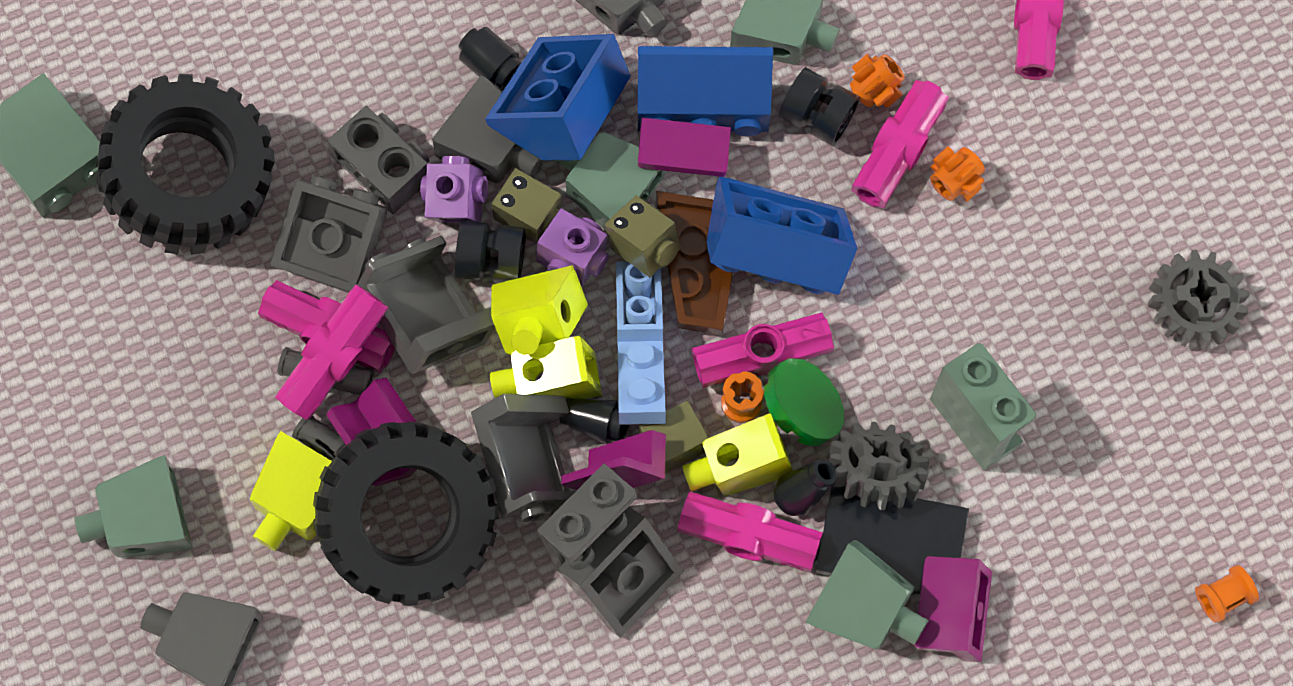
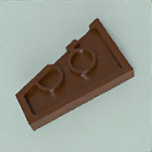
(697, 285)

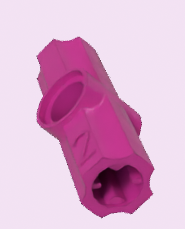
(1037, 29)
(900, 143)
(305, 314)
(793, 339)
(331, 352)
(749, 531)

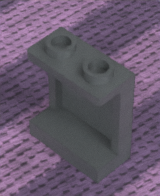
(427, 309)
(523, 453)
(586, 515)

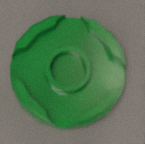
(804, 402)

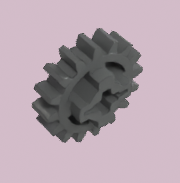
(1186, 313)
(878, 465)

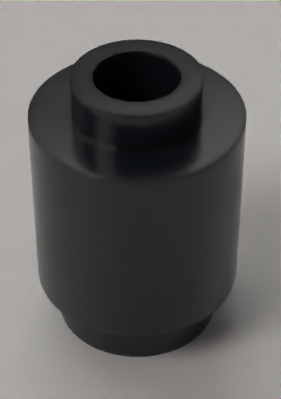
(489, 56)

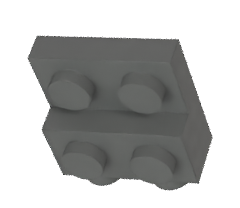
(328, 232)
(623, 571)

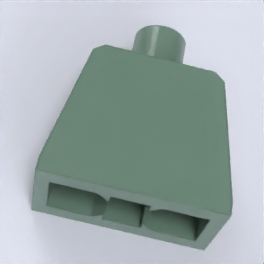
(784, 26)
(608, 178)
(138, 512)
(866, 601)

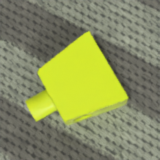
(537, 309)
(567, 367)
(759, 455)
(287, 491)

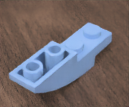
(640, 346)

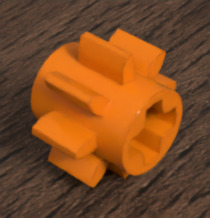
(877, 80)
(957, 173)

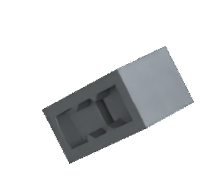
(372, 164)

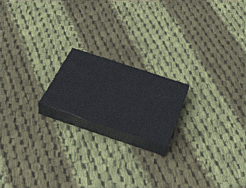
(895, 535)

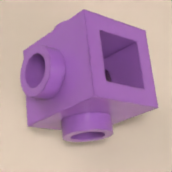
(454, 191)
(573, 243)

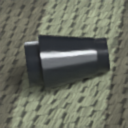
(595, 418)
(804, 487)

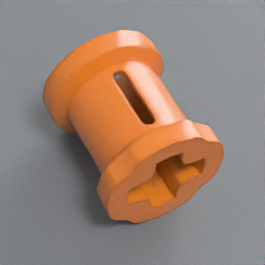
(736, 385)
(1227, 593)

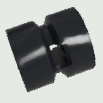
(805, 99)
(474, 250)

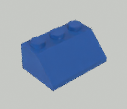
(707, 86)
(561, 95)
(780, 237)

